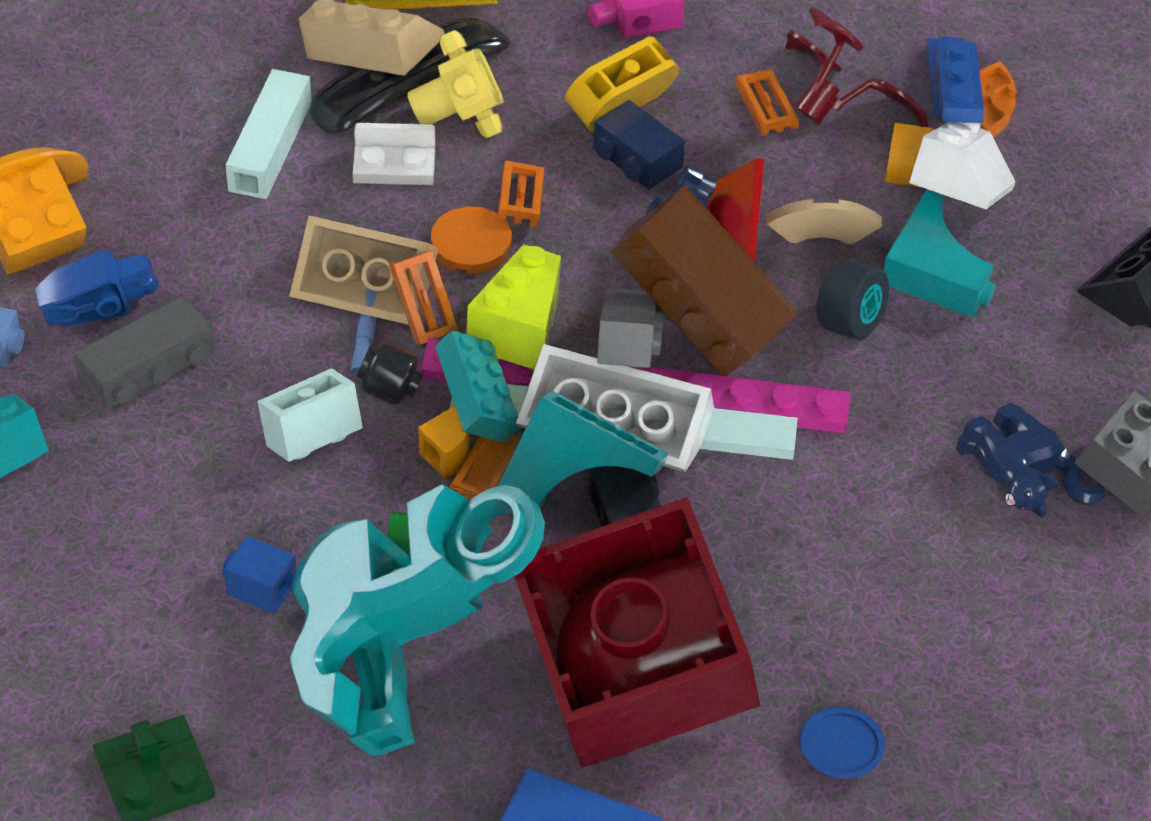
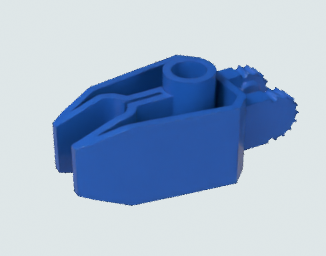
(94, 288)

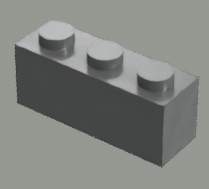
(144, 352)

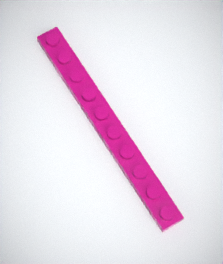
(811, 405)

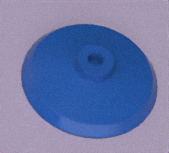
(842, 742)

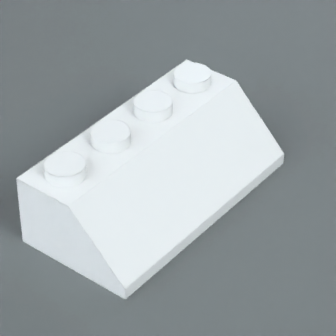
(643, 403)

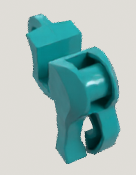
(373, 598)

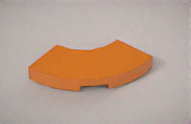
(998, 97)

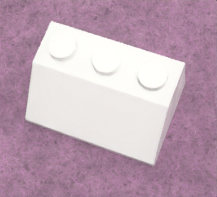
(963, 164)

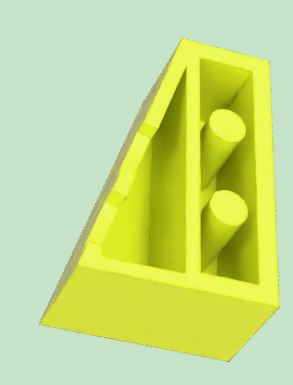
(518, 306)

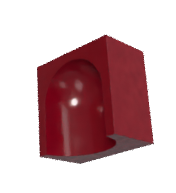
(637, 633)

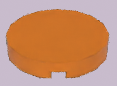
(471, 240)

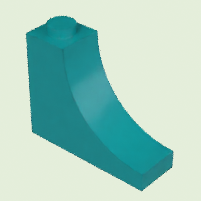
(934, 265)
(569, 439)

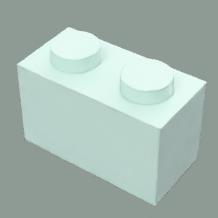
(310, 415)

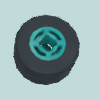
(853, 298)

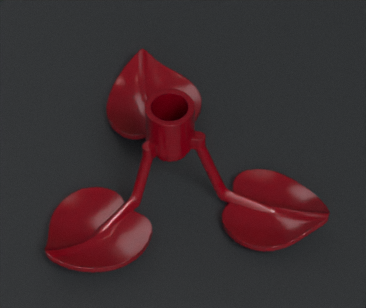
(821, 93)

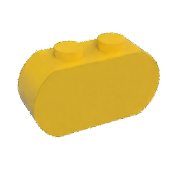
(632, 74)

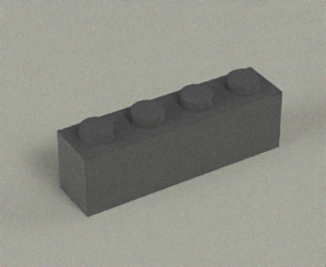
(629, 328)

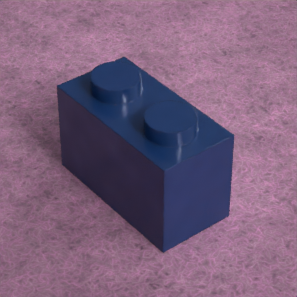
(638, 144)

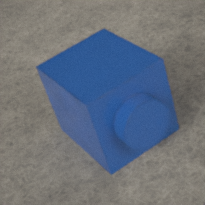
(259, 574)

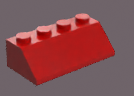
(737, 204)

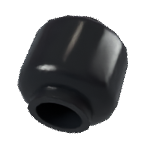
(389, 373)

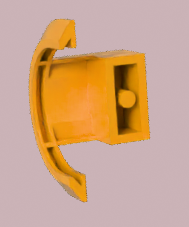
(37, 208)

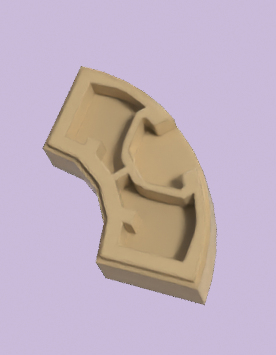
(810, 220)

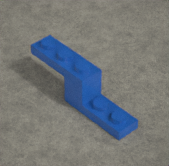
(955, 80)

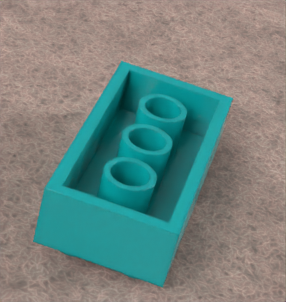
(477, 386)

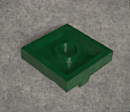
(154, 770)

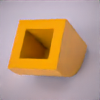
(904, 152)
(444, 443)

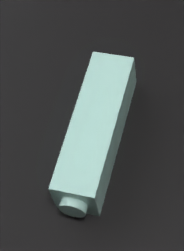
(268, 134)

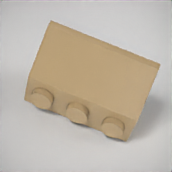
(366, 36)
(345, 260)

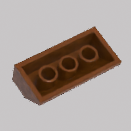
(703, 281)

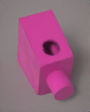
(638, 16)

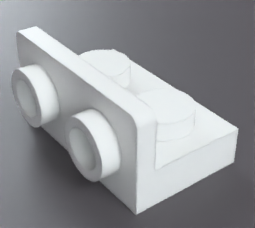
(394, 154)

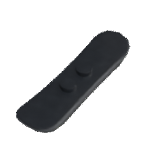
(364, 91)

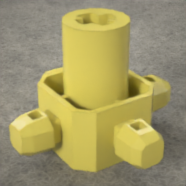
(463, 89)

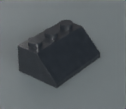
(1125, 284)

